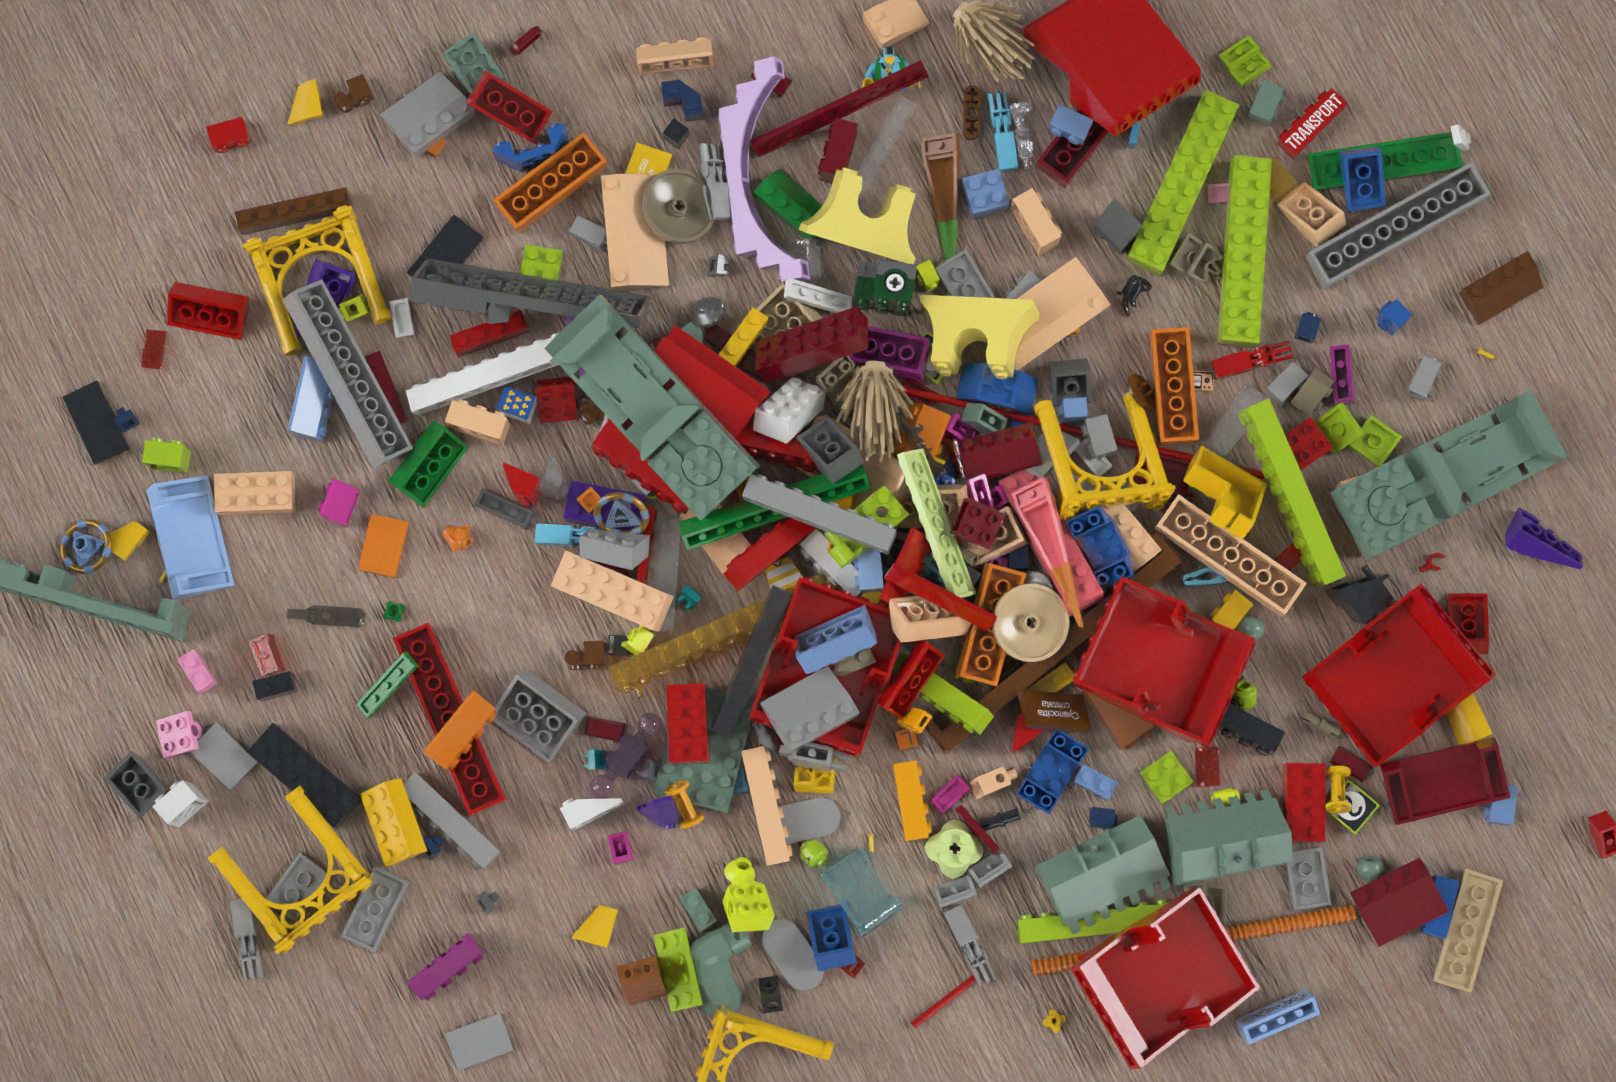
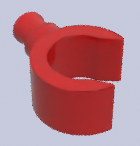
(1427, 566)

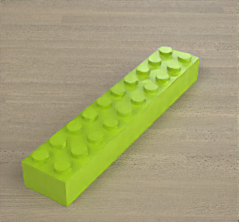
(1182, 182)
(1244, 251)
(1292, 493)

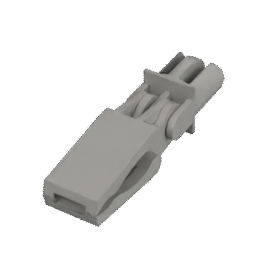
(716, 191)
(589, 233)
(245, 927)
(964, 936)

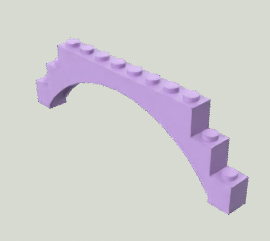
(736, 133)

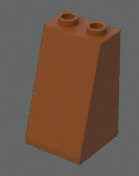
(1119, 724)
(641, 980)

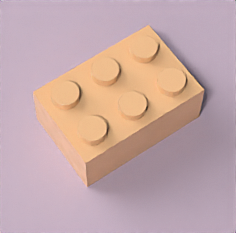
(1036, 221)
(477, 422)

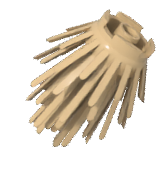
(991, 38)
(874, 390)

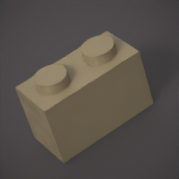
(1312, 391)

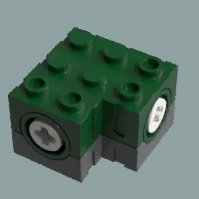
(885, 286)

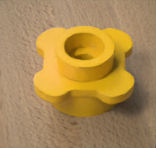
(1048, 1022)

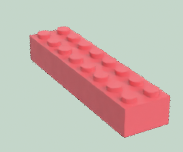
(1085, 583)

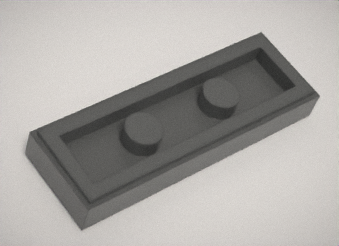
(504, 508)

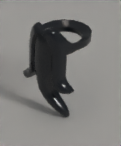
(1132, 290)

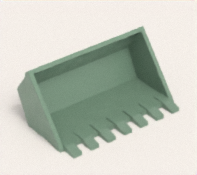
(1227, 838)
(1103, 873)

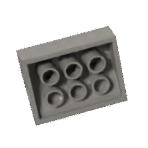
(428, 114)
(809, 709)
(537, 715)

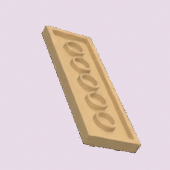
(1467, 930)

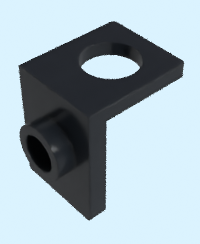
(770, 993)

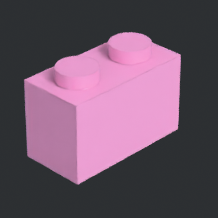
(197, 671)

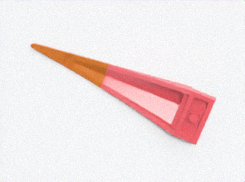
(1040, 515)

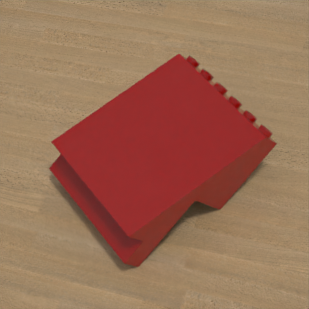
(1116, 58)
(713, 380)
(808, 608)
(1164, 662)
(1398, 675)
(1164, 977)

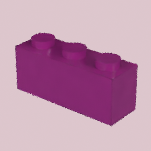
(1342, 374)

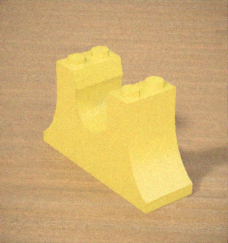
(844, 222)
(971, 319)

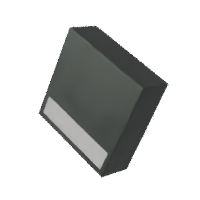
(615, 647)

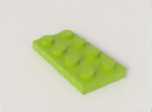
(678, 969)

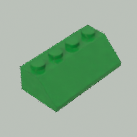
(787, 201)
(428, 463)

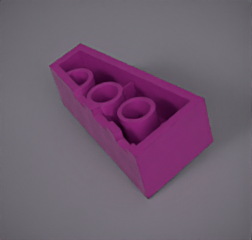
(446, 967)

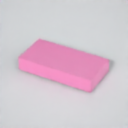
(1217, 192)

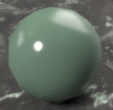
(1251, 626)
(1370, 868)

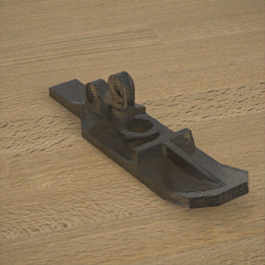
(911, 434)
(338, 615)

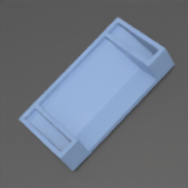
(189, 537)

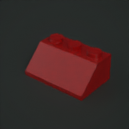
(523, 485)

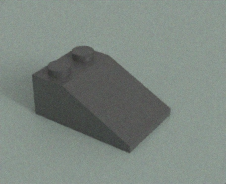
(1117, 227)
(830, 449)
(136, 783)

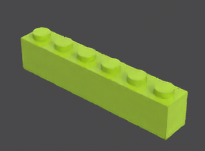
(951, 700)

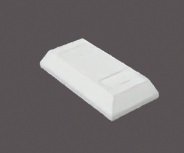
(401, 318)

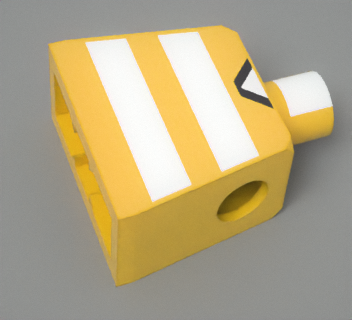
(783, 573)

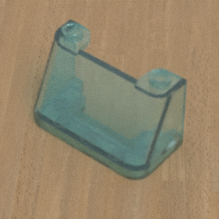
(860, 891)

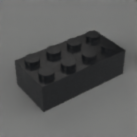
(1250, 731)

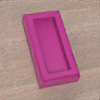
(950, 794)

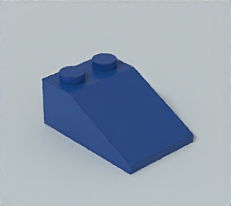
(1362, 178)
(831, 938)

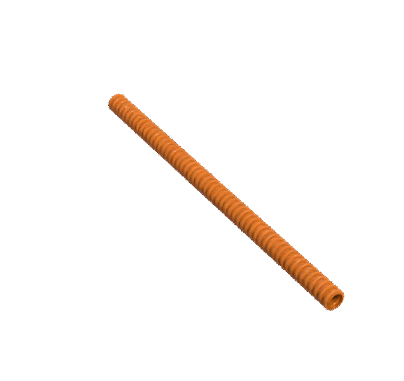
(1235, 933)

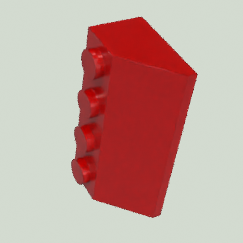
(207, 310)
(911, 559)
(910, 678)

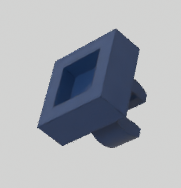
(126, 419)
(432, 846)

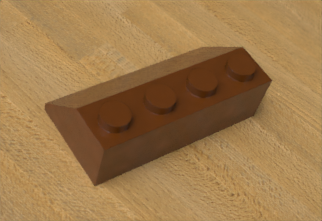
(1502, 288)

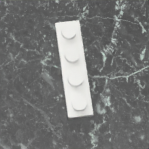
(816, 296)

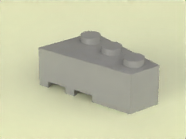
(614, 548)

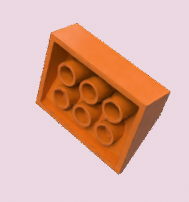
(460, 731)

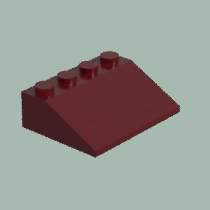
(1399, 902)

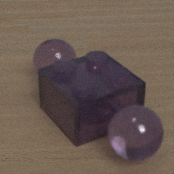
(626, 757)

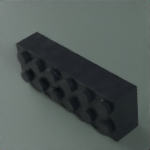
(297, 767)

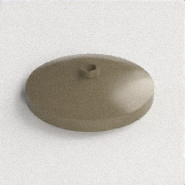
(676, 190)

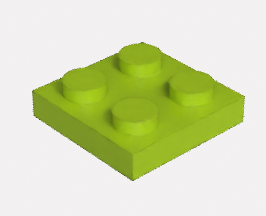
(541, 262)
(1339, 427)
(1376, 441)
(1166, 777)

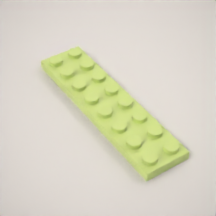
(936, 523)

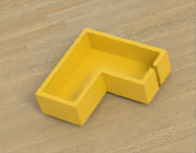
(1234, 489)

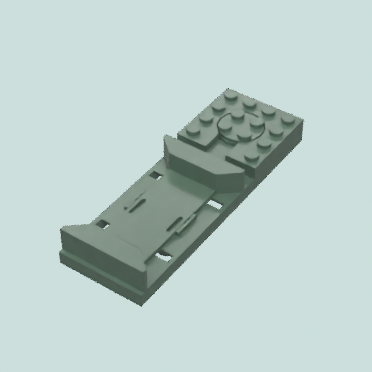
(1428, 485)
(56, 587)

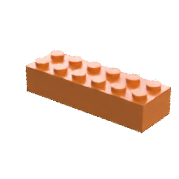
(550, 183)
(1173, 386)
(981, 655)

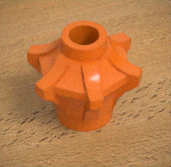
(457, 537)

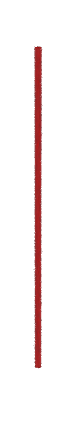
(1064, 428)

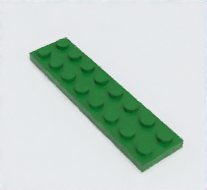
(1399, 160)

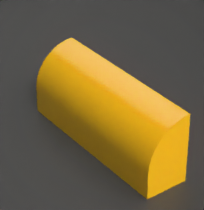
(1468, 721)

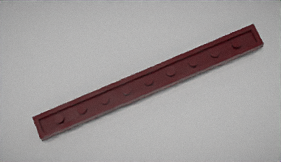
(839, 108)

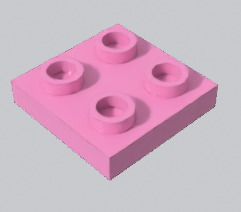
(178, 734)

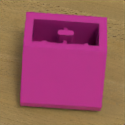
(339, 502)

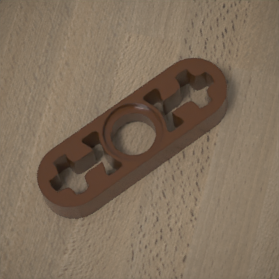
(977, 99)

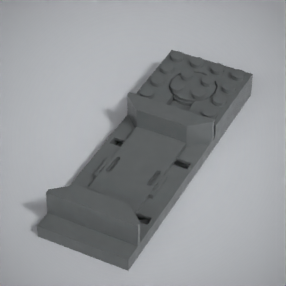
(479, 288)

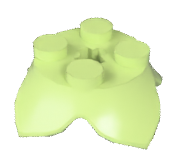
(954, 864)

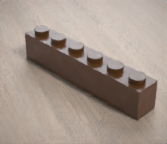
(292, 211)

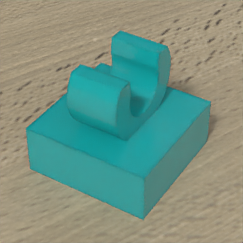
(688, 597)
(596, 759)

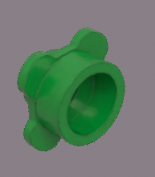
(390, 606)

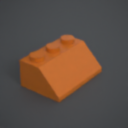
(933, 423)

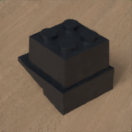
(1363, 597)

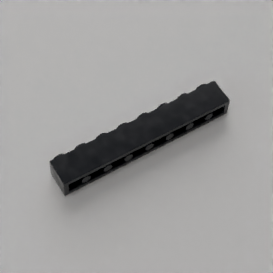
(751, 660)

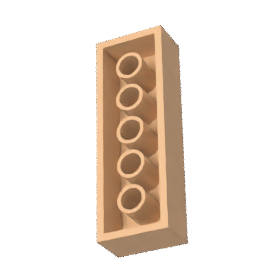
(612, 591)

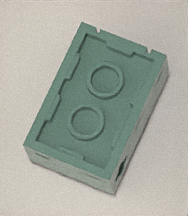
(469, 61)

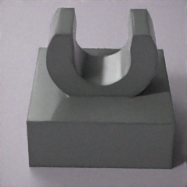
(716, 266)
(650, 769)
(487, 902)

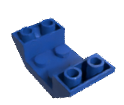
(531, 159)
(981, 385)
(1102, 545)
(1052, 771)

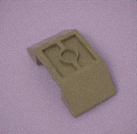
(834, 381)

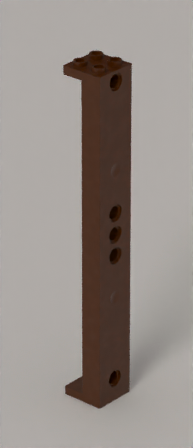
(1031, 671)

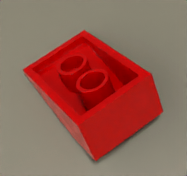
(1470, 615)

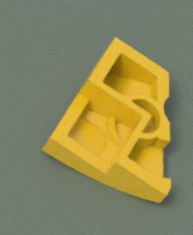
(306, 103)
(127, 539)
(814, 781)
(598, 926)

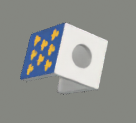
(517, 405)

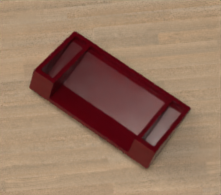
(1445, 780)

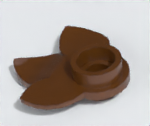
(591, 411)

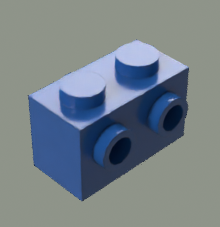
(1392, 316)

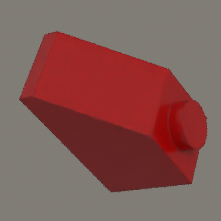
(1604, 833)

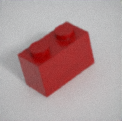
(228, 135)

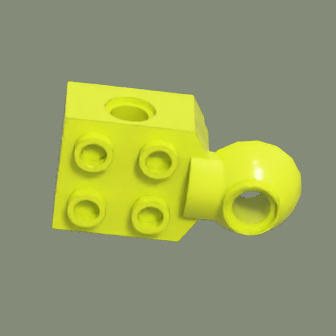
(746, 899)

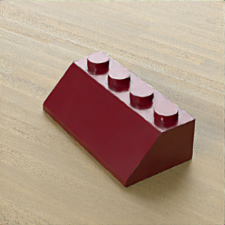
(1001, 452)

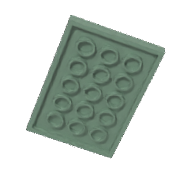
(713, 782)

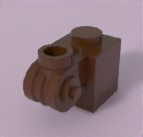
(358, 95)
(592, 656)

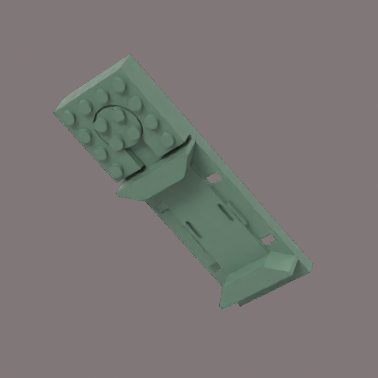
(670, 427)

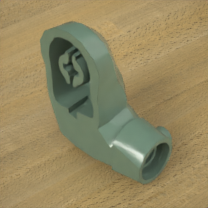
(713, 968)

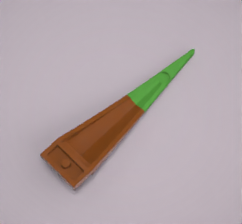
(942, 168)

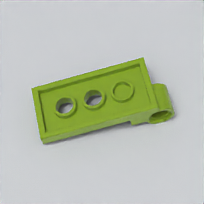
(846, 550)

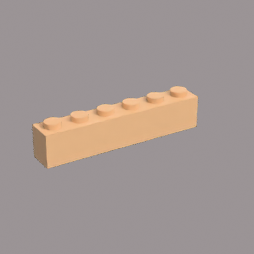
(765, 805)

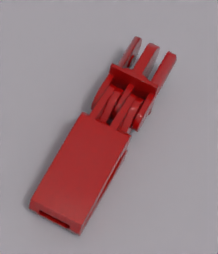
(1246, 361)

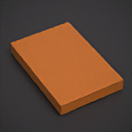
(383, 545)

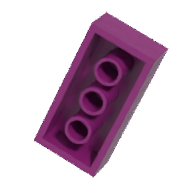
(898, 350)

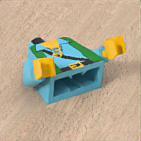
(885, 66)

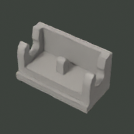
(1287, 384)
(989, 868)
(954, 891)

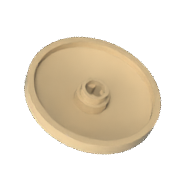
(1047, 622)

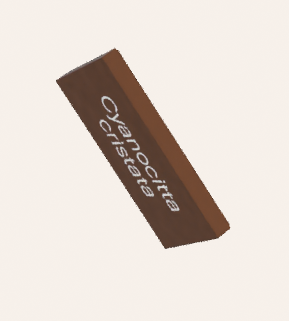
(1054, 711)

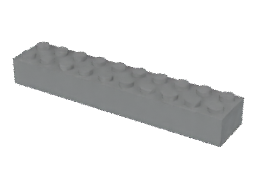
(1397, 225)
(347, 373)

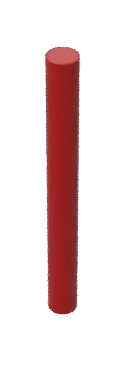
(943, 1002)

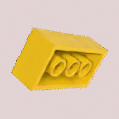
(393, 822)

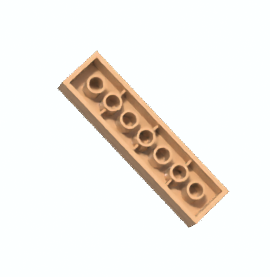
(1230, 556)

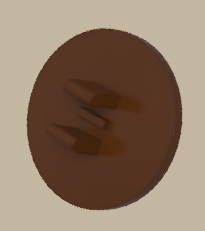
(1141, 391)

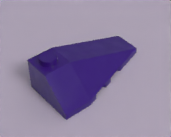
(337, 280)
(1532, 540)

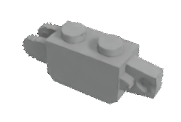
(815, 757)

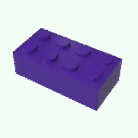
(577, 514)

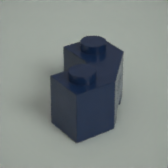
(677, 93)

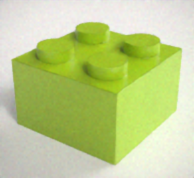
(166, 456)

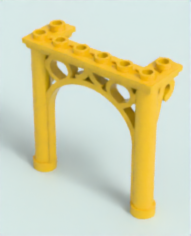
(258, 250)
(1072, 496)
(261, 906)
(763, 1031)

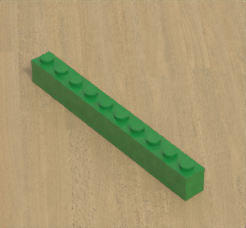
(746, 515)

